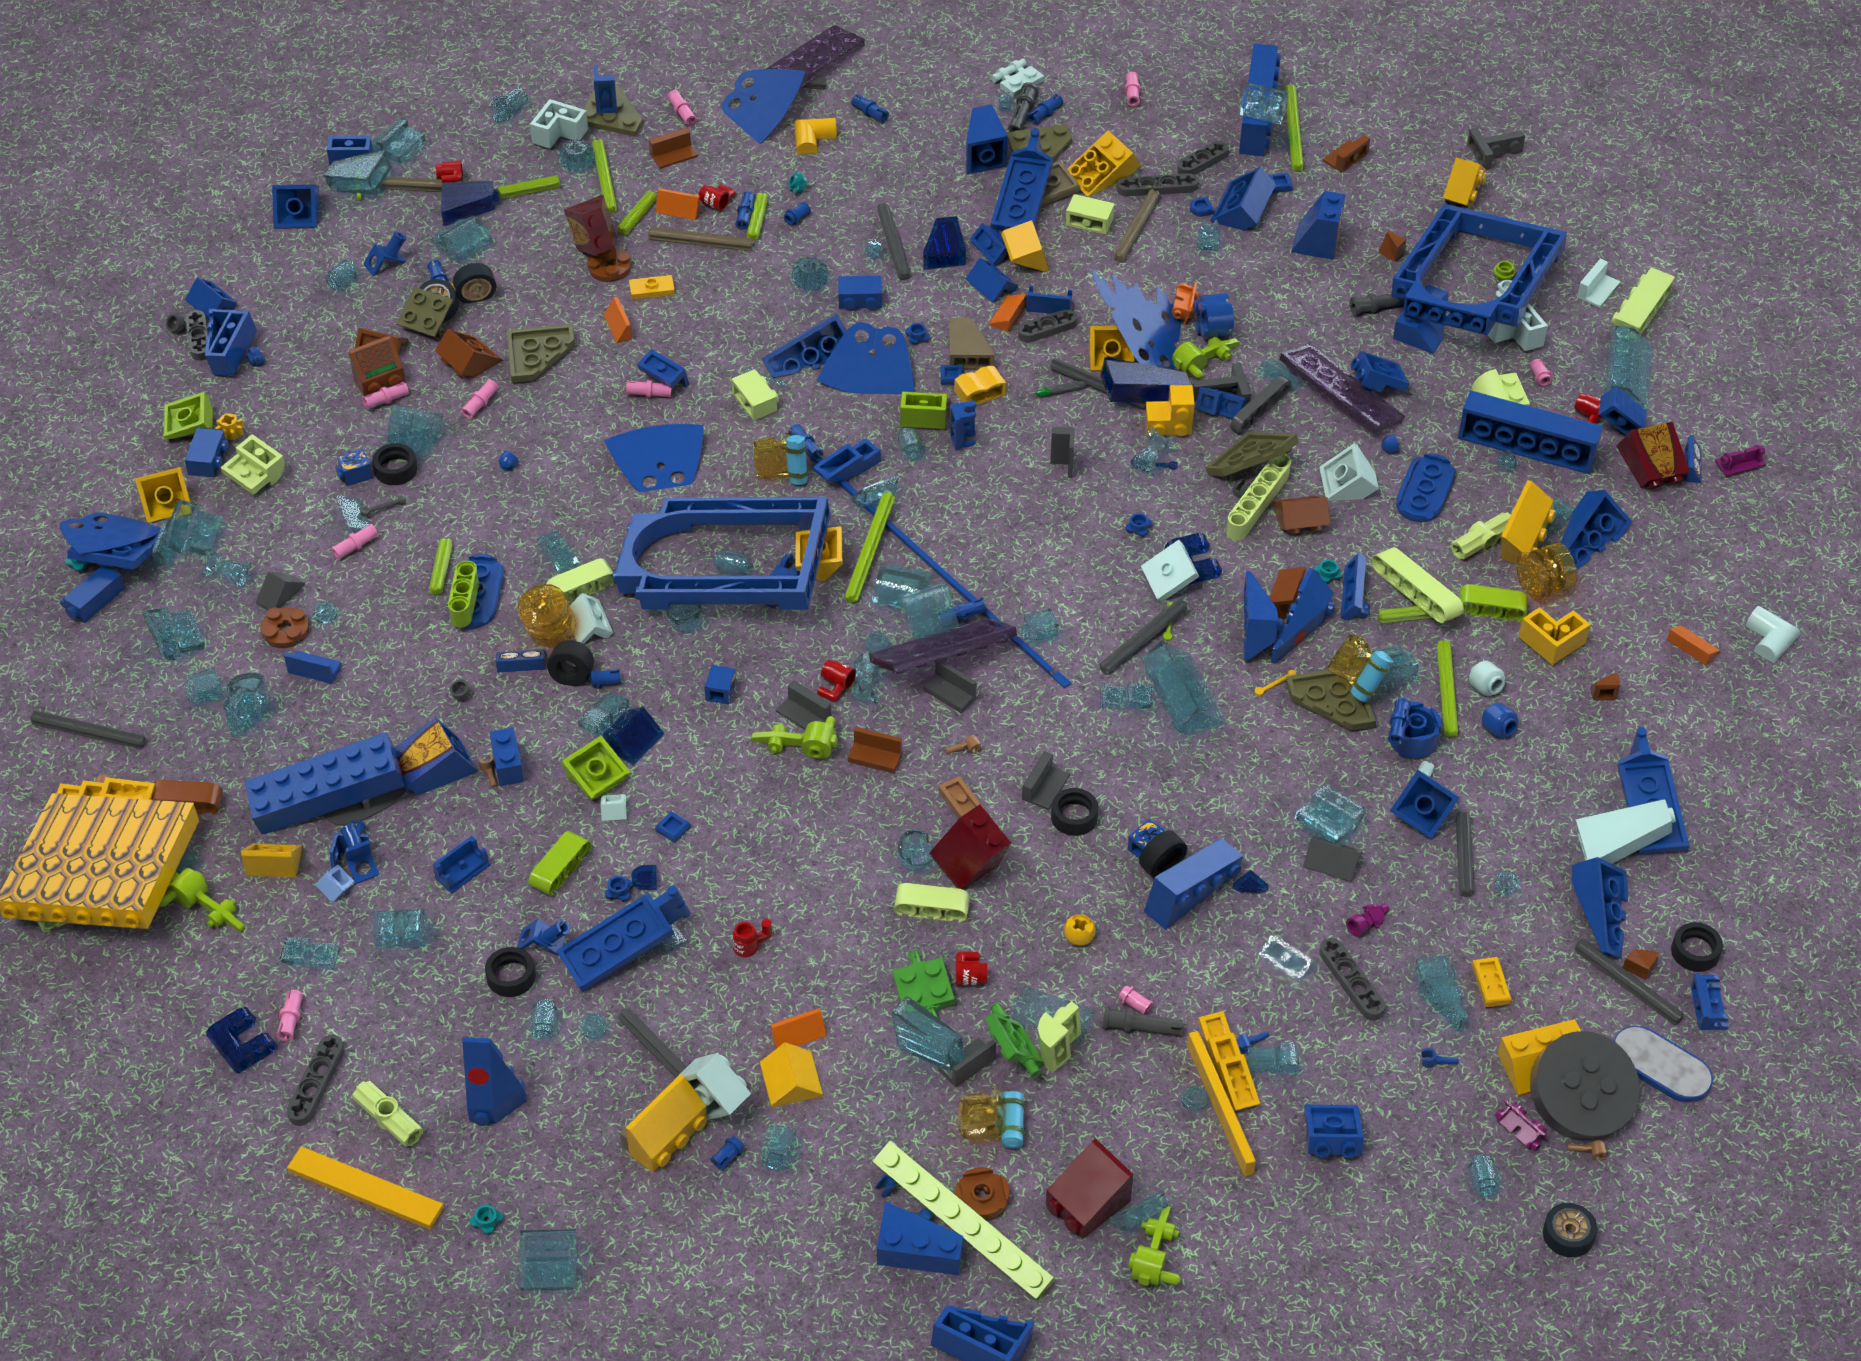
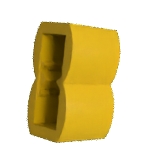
(980, 386)

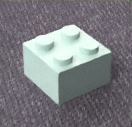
(716, 1084)

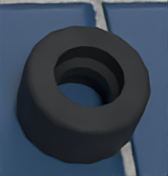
(577, 654)

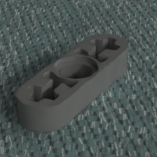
(1207, 152)
(1058, 320)
(196, 329)

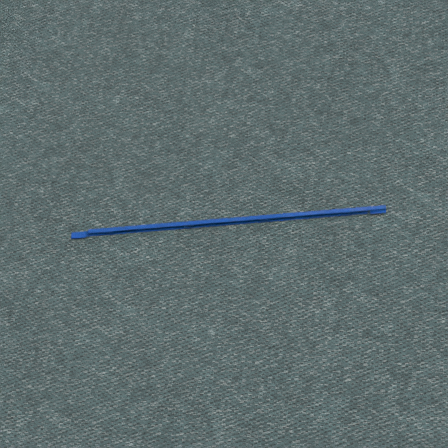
(1062, 680)

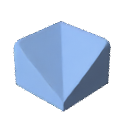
(334, 883)

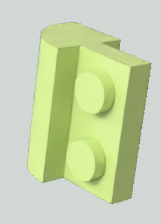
(1501, 386)
(254, 465)
(1058, 1034)

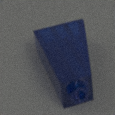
(1139, 382)

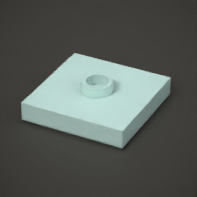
(1169, 571)

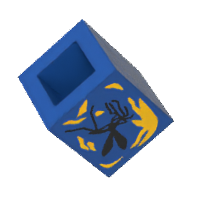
(354, 467)
(720, 684)
(1142, 836)

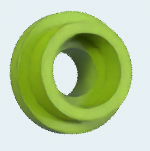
(1504, 270)

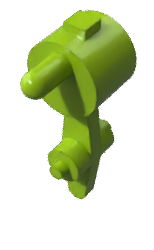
(1193, 360)
(814, 743)
(190, 888)
(1148, 1262)

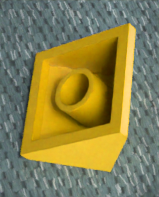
(1025, 246)
(1107, 342)
(160, 493)
(831, 554)
(271, 859)
(790, 1075)

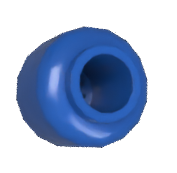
(1499, 720)

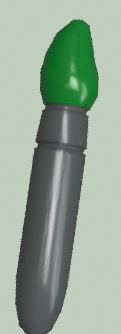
(1063, 388)

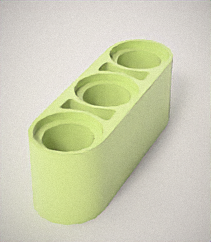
(584, 579)
(932, 901)

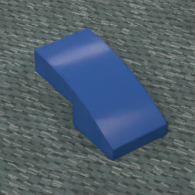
(1219, 402)

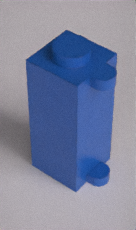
(93, 594)

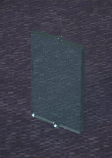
(1034, 1004)

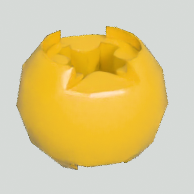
(1079, 930)

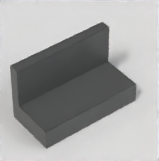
(1063, 447)
(951, 687)
(804, 706)
(1043, 782)
(1332, 858)
(976, 1057)

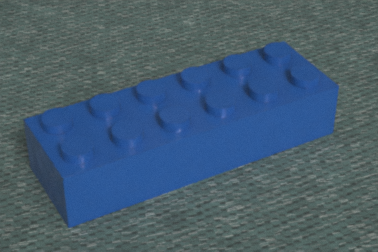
(1264, 73)
(1529, 432)
(324, 783)

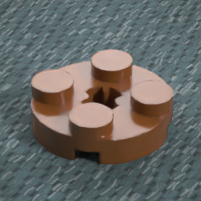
(618, 270)
(277, 617)
(983, 1179)

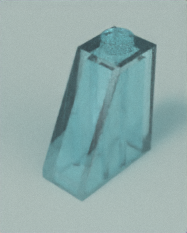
(359, 173)
(926, 1035)

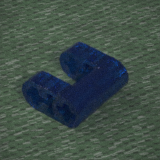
(1195, 545)
(238, 1055)

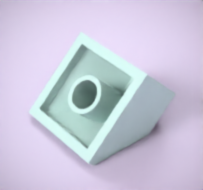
(1348, 476)

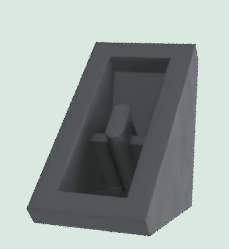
(278, 589)

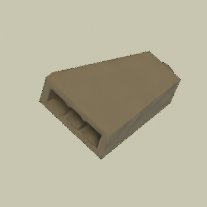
(968, 345)

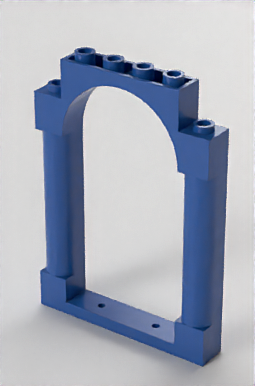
(1480, 318)
(681, 514)

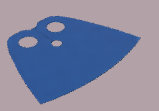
(774, 94)
(857, 372)
(643, 448)
(115, 532)

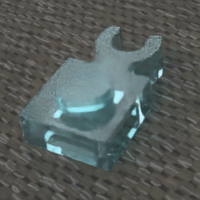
(1208, 236)

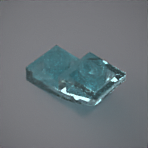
(1563, 515)
(557, 551)
(1132, 697)
(601, 713)
(309, 954)

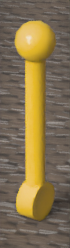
(1259, 691)

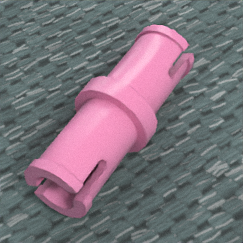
(1132, 89)
(682, 107)
(648, 389)
(385, 395)
(479, 399)
(354, 541)
(289, 1015)

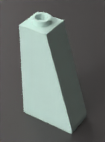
(1624, 830)

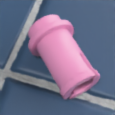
(1542, 375)
(1135, 1000)

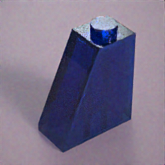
(466, 199)
(944, 245)

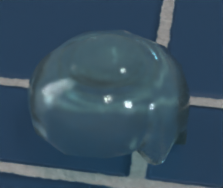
(685, 616)
(910, 846)

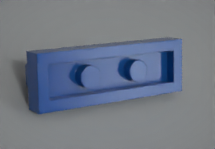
(1353, 589)

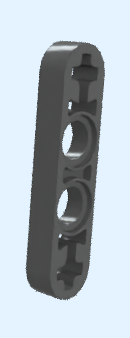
(1157, 184)
(1260, 404)
(1356, 977)
(311, 1079)

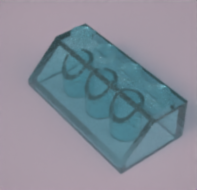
(1628, 364)
(1182, 689)

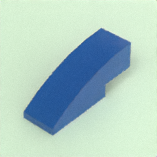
(849, 461)

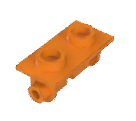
(1184, 301)

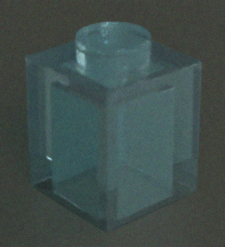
(1040, 627)
(203, 687)
(778, 1146)

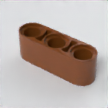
(204, 795)

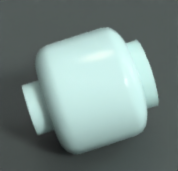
(1487, 678)

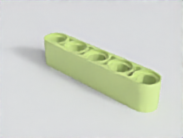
(1258, 497)
(1417, 585)

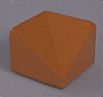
(1393, 246)
(1606, 688)
(1641, 962)

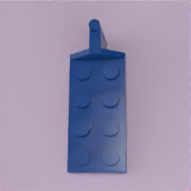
(1023, 185)
(1648, 779)
(622, 937)

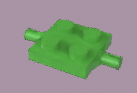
(925, 983)
(1013, 1040)

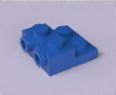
(1378, 372)
(1333, 1130)

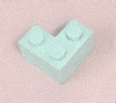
(558, 120)
(1528, 334)

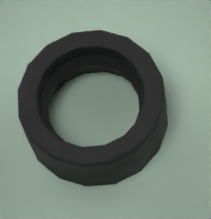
(394, 476)
(1071, 826)
(1162, 853)
(1690, 961)
(514, 987)

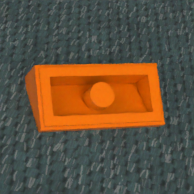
(678, 204)
(1009, 312)
(618, 321)
(1692, 644)
(799, 1029)

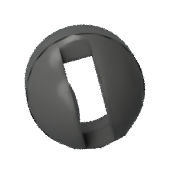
(170, 323)
(1244, 486)
(463, 685)

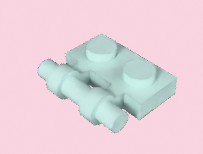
(1014, 83)

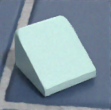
(613, 807)

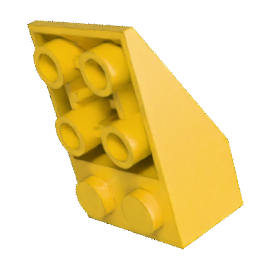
(1103, 165)

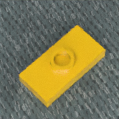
(651, 287)
(1491, 982)

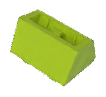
(923, 410)

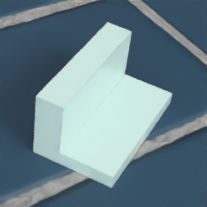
(1597, 286)
(589, 618)

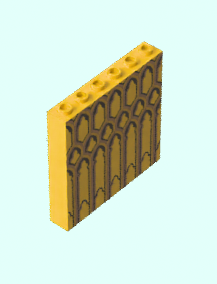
(98, 861)

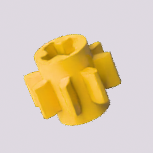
(230, 425)

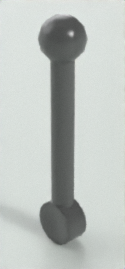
(365, 511)

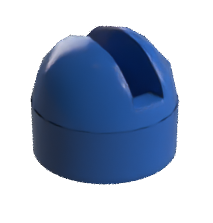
(1390, 444)
(508, 461)

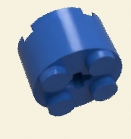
(1213, 316)
(1421, 734)

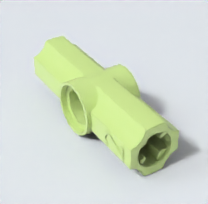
(1480, 536)
(396, 1122)

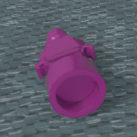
(1373, 915)

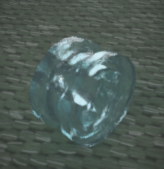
(1004, 100)
(1505, 889)

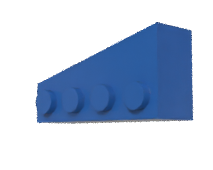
(1191, 882)

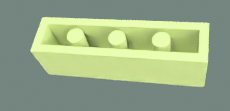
(1644, 300)

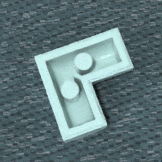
(1777, 633)

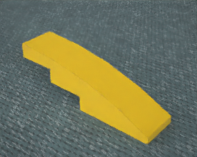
(111, 788)
(1228, 1061)

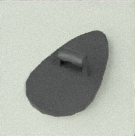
(364, 809)

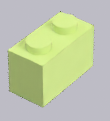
(1089, 214)
(754, 394)

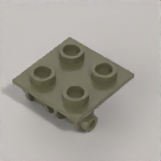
(425, 312)

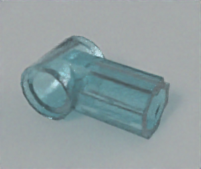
(504, 105)
(1282, 1058)

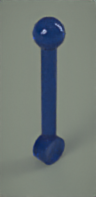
(1172, 465)

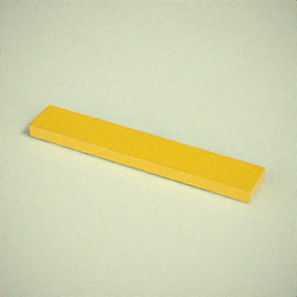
(1221, 1104)
(365, 1187)

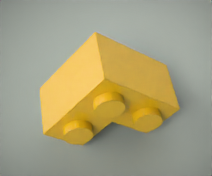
(1463, 181)
(1172, 416)
(1551, 637)

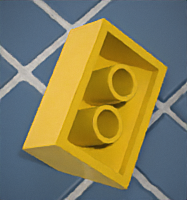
(1527, 523)
(1521, 1050)
(666, 1124)

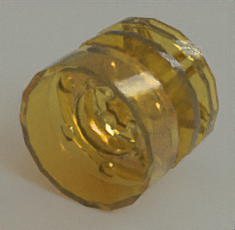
(1546, 571)
(546, 615)

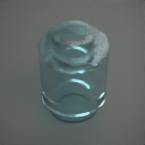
(341, 274)
(910, 444)
(732, 562)
(543, 1019)
(1484, 1175)

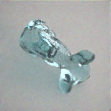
(1147, 458)
(233, 570)
(865, 675)

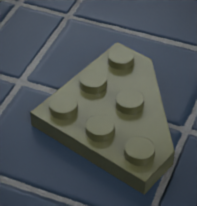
(625, 121)
(1052, 139)
(537, 349)
(1250, 451)
(1331, 698)

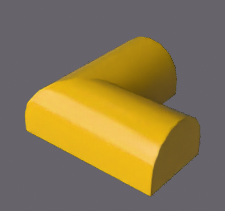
(811, 129)

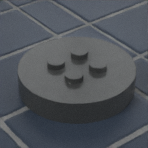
(1584, 1085)

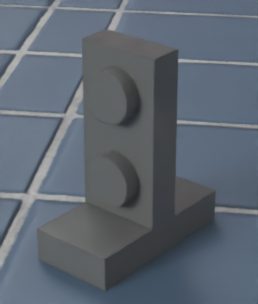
(1489, 147)
(1235, 384)

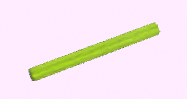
(1294, 129)
(869, 547)

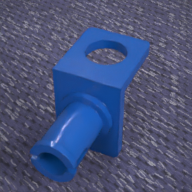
(388, 252)
(339, 845)
(357, 852)
(544, 935)

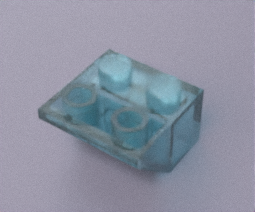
(414, 428)

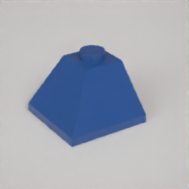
(295, 206)
(1424, 803)

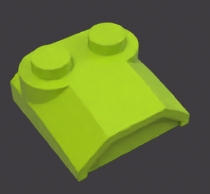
(187, 415)
(595, 768)

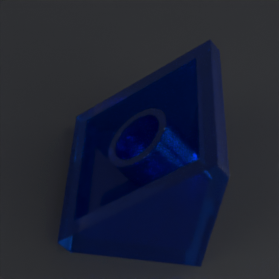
(633, 734)

